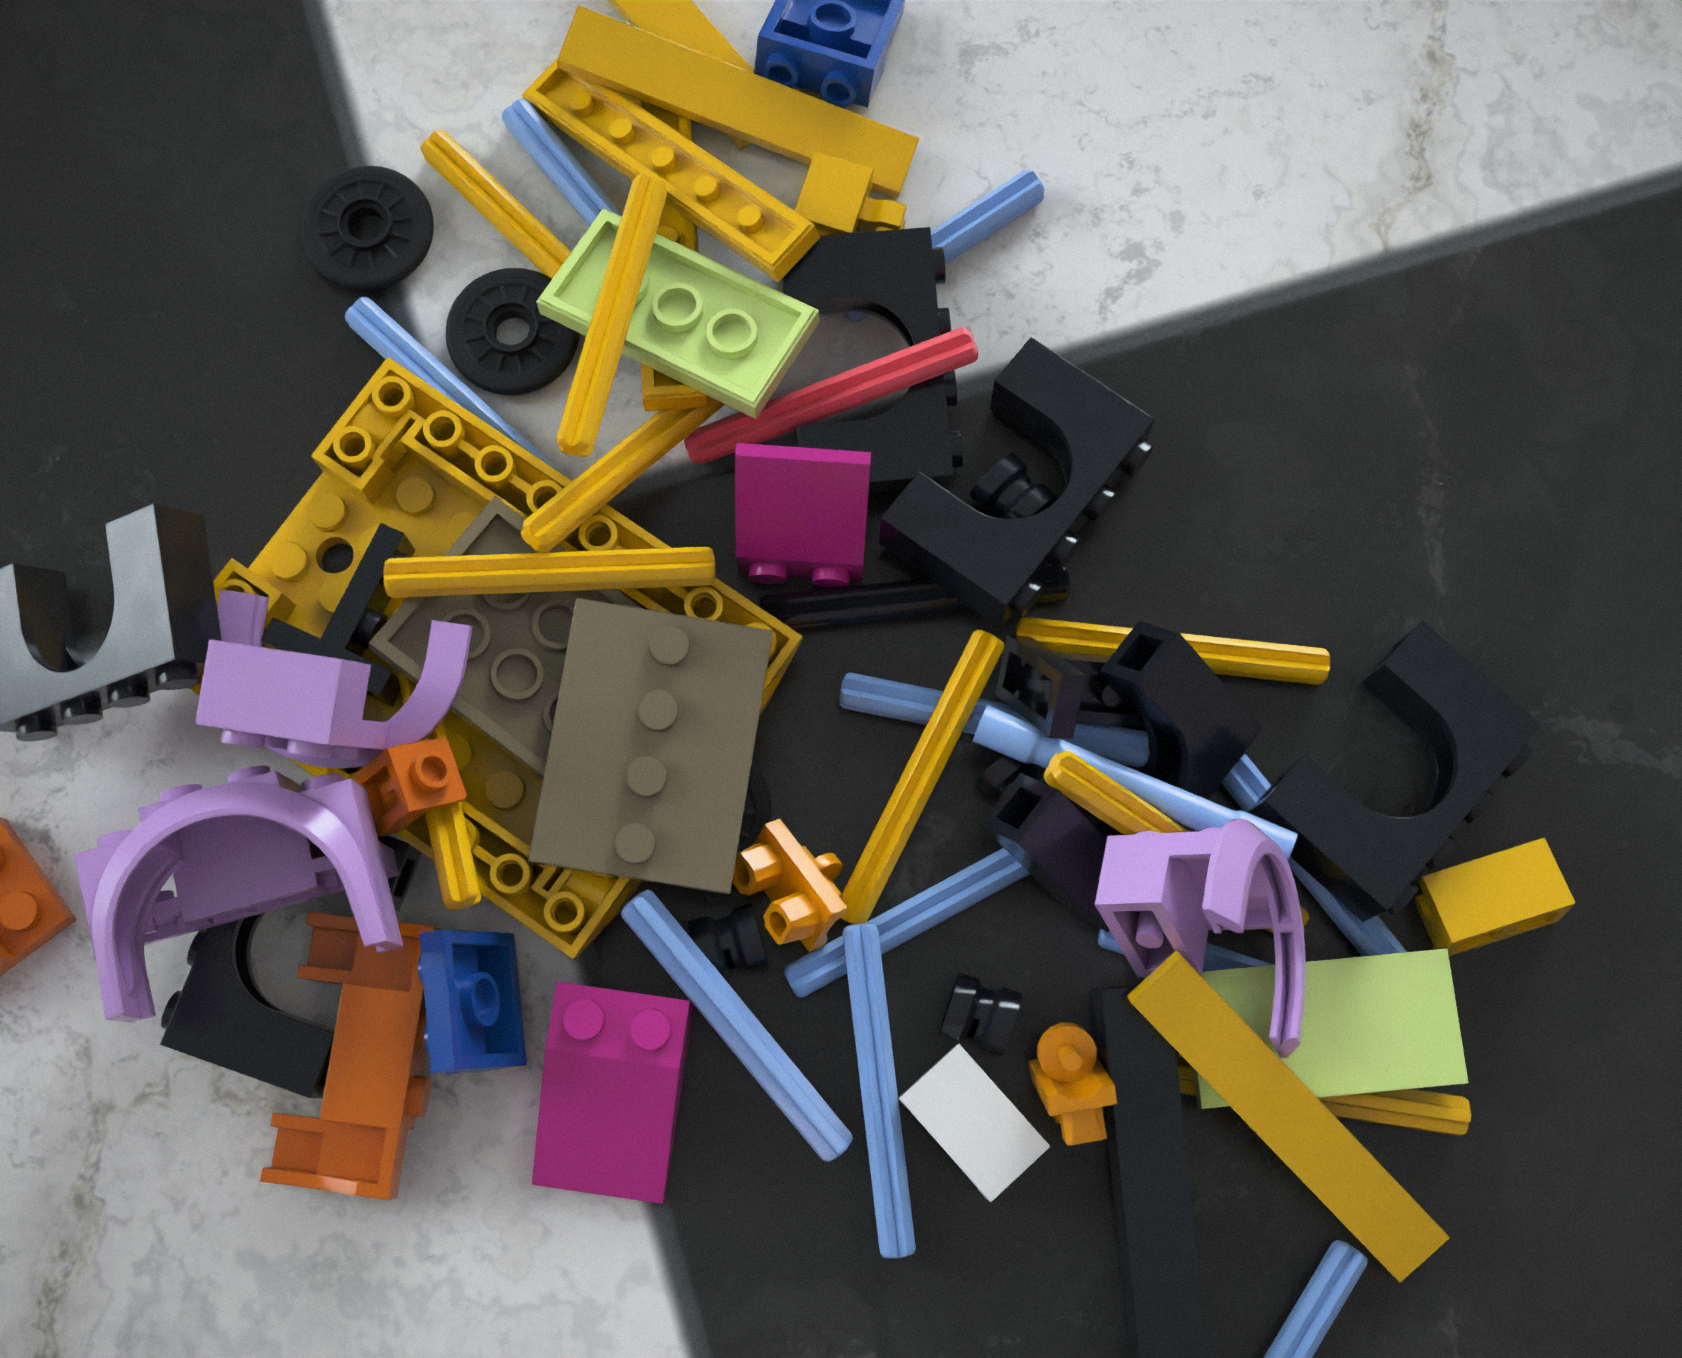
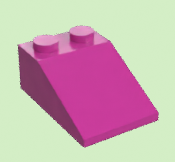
(801, 513)
(611, 1091)

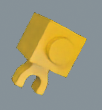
(840, 201)

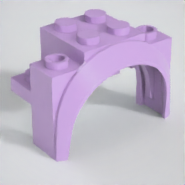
(231, 857)

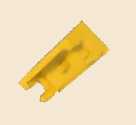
(1493, 897)

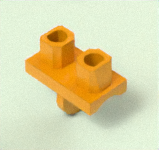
(797, 884)
(1072, 1082)

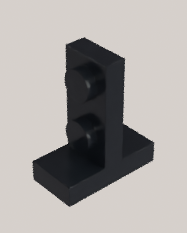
(355, 618)
(1059, 689)

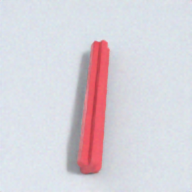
(834, 395)

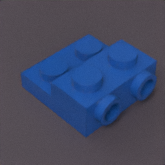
(828, 46)
(471, 1001)

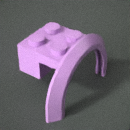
(315, 703)
(1177, 886)

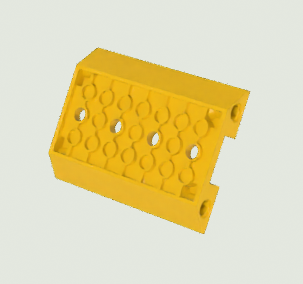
(429, 471)

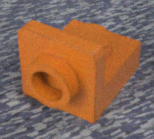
(410, 781)

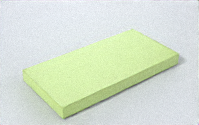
(689, 317)
(1364, 1024)

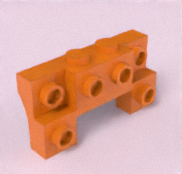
(373, 1067)

